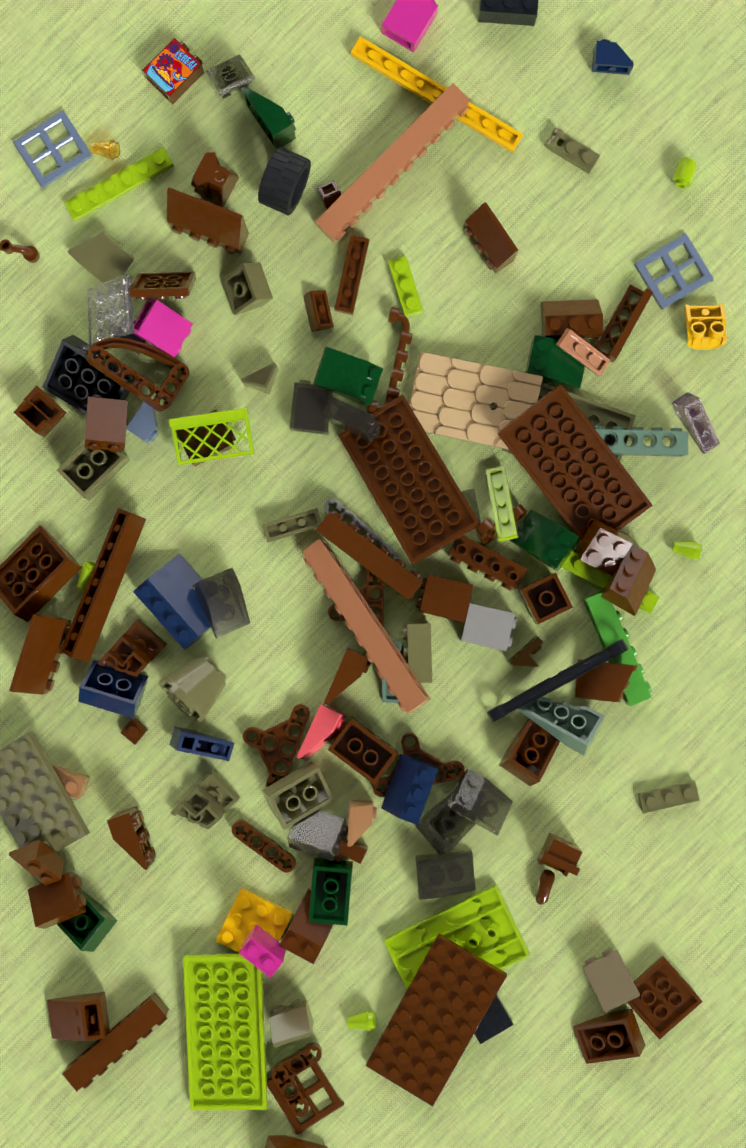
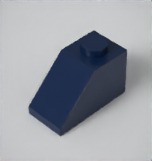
(610, 58)

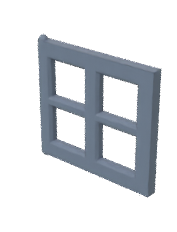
(64, 167)
(673, 271)

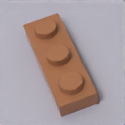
(583, 352)

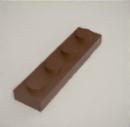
(352, 275)

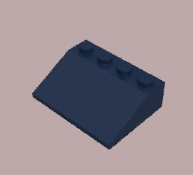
(174, 601)

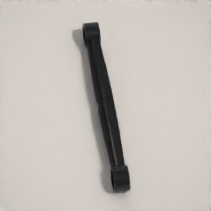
(557, 681)

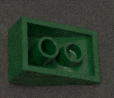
(271, 117)
(553, 363)
(348, 376)
(545, 540)
(330, 891)
(89, 927)

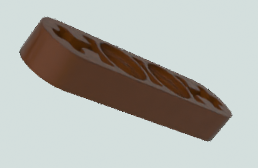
(265, 843)

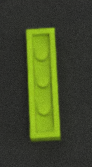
(501, 503)

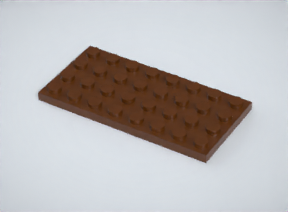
(573, 464)
(410, 482)
(436, 1019)

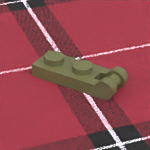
(572, 151)

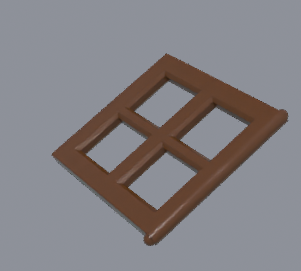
(322, 1082)

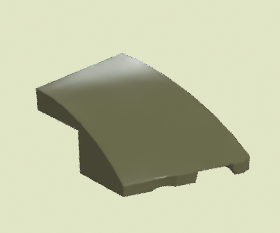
(102, 257)
(207, 801)

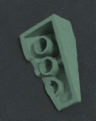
(567, 723)

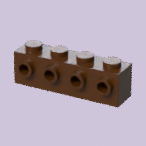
(488, 562)

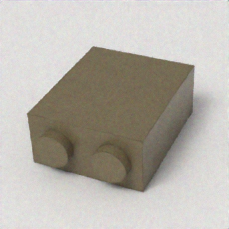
(610, 980)

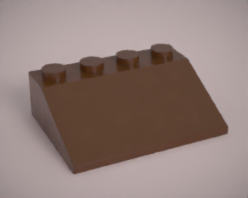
(206, 222)
(35, 573)
(40, 654)

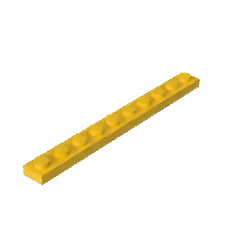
(430, 90)

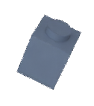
(144, 423)

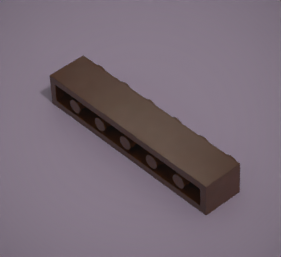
(369, 556)
(119, 1039)

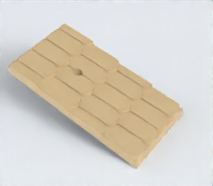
(456, 395)

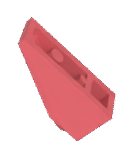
(324, 727)

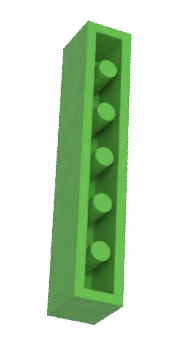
(609, 630)

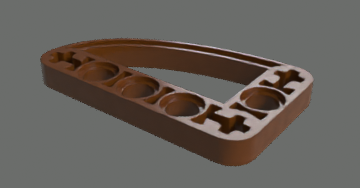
(123, 369)

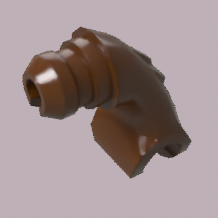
(546, 881)

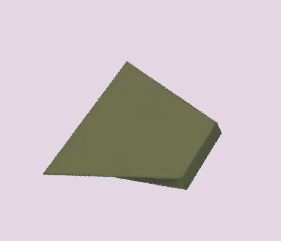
(262, 379)

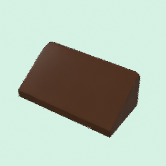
(318, 310)

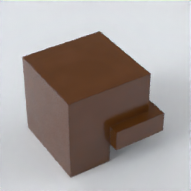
(40, 412)
(560, 855)

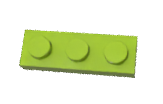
(405, 286)

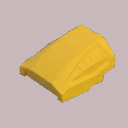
(705, 326)

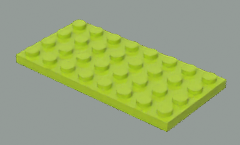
(225, 1033)

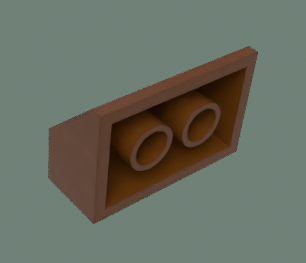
(490, 238)
(580, 316)
(630, 580)

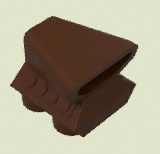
(214, 180)

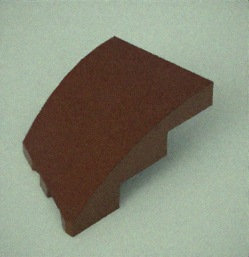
(134, 649)
(604, 682)

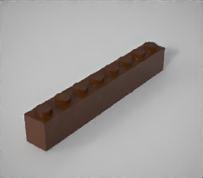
(103, 585)

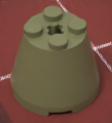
(194, 687)

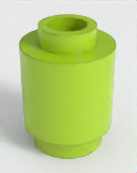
(684, 173)

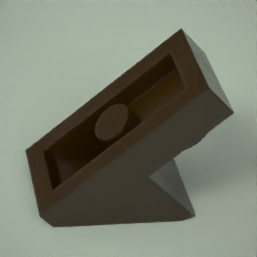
(522, 657)

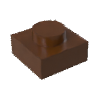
(134, 731)

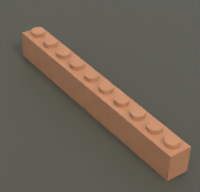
(393, 163)
(366, 626)

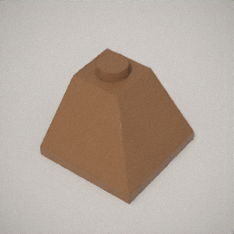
(359, 819)

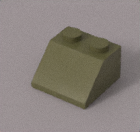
(247, 288)
(290, 1022)

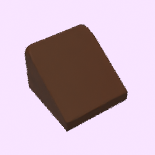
(329, 193)

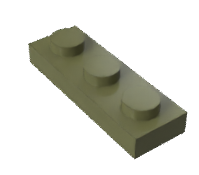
(292, 525)
(668, 796)

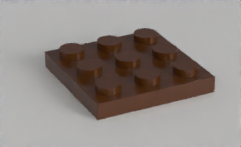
(162, 285)
(663, 997)

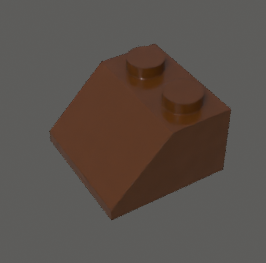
(40, 861)

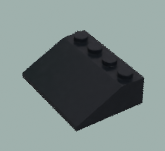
(75, 379)

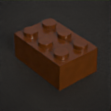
(363, 750)

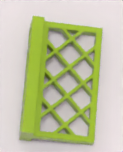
(210, 419)

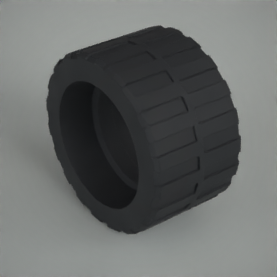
(284, 181)

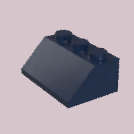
(112, 690)
(409, 788)

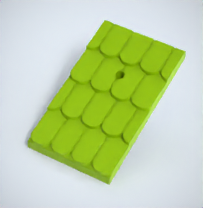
(477, 924)

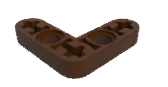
(486, 530)
(291, 1071)

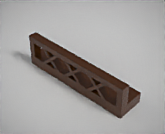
(630, 322)

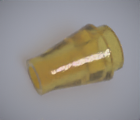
(107, 149)

